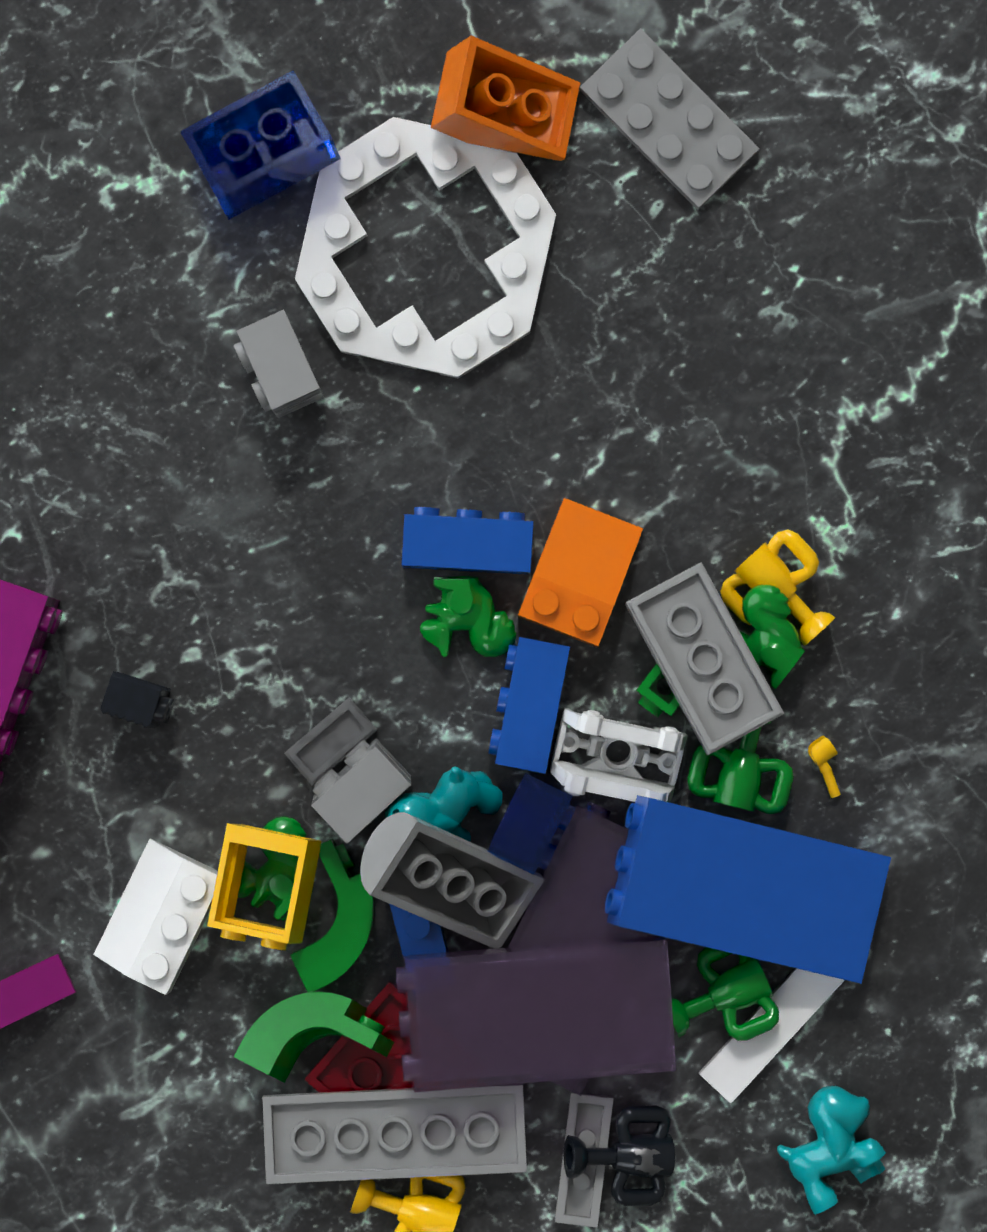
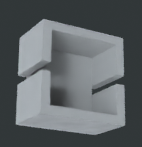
(279, 364)
(360, 789)

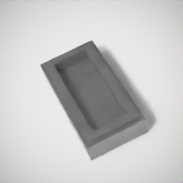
(330, 741)

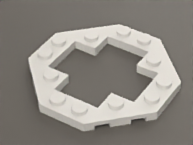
(405, 337)

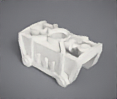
(610, 777)

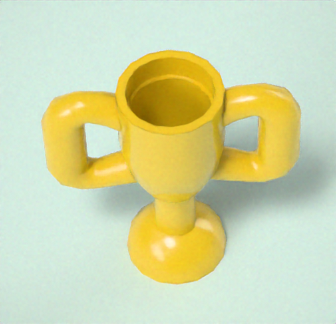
(767, 568)
(417, 1210)

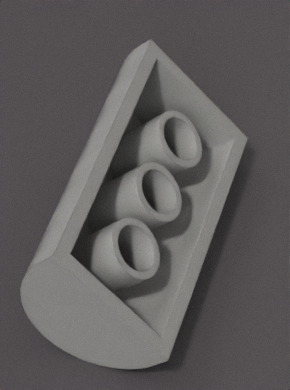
(446, 879)

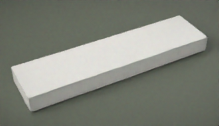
(742, 1061)

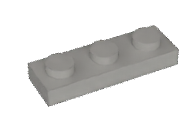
(581, 1197)

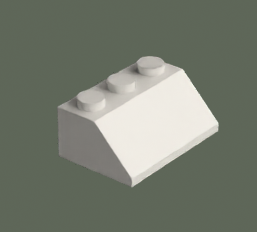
(158, 917)

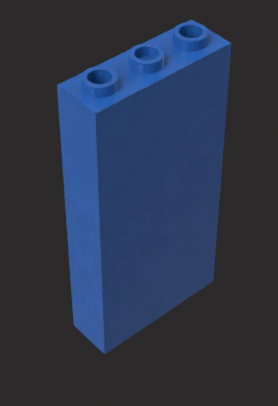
(747, 889)

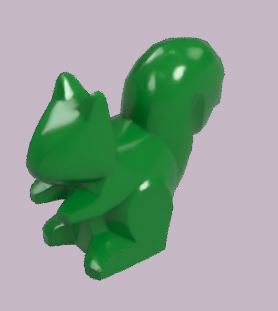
(468, 607)
(775, 638)
(276, 876)

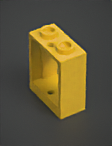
(229, 877)

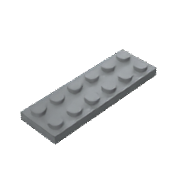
(393, 1134)

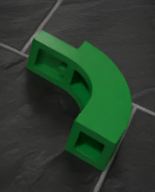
(338, 950)
(296, 1022)

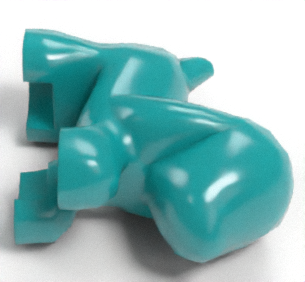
(451, 800)
(835, 1119)

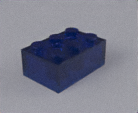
(261, 144)

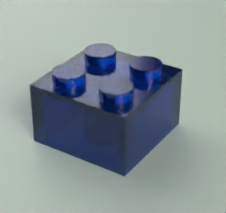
(530, 824)

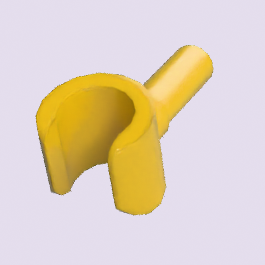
(820, 752)

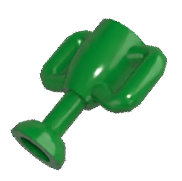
(741, 777)
(730, 992)

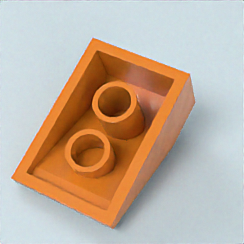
(504, 101)
(580, 572)

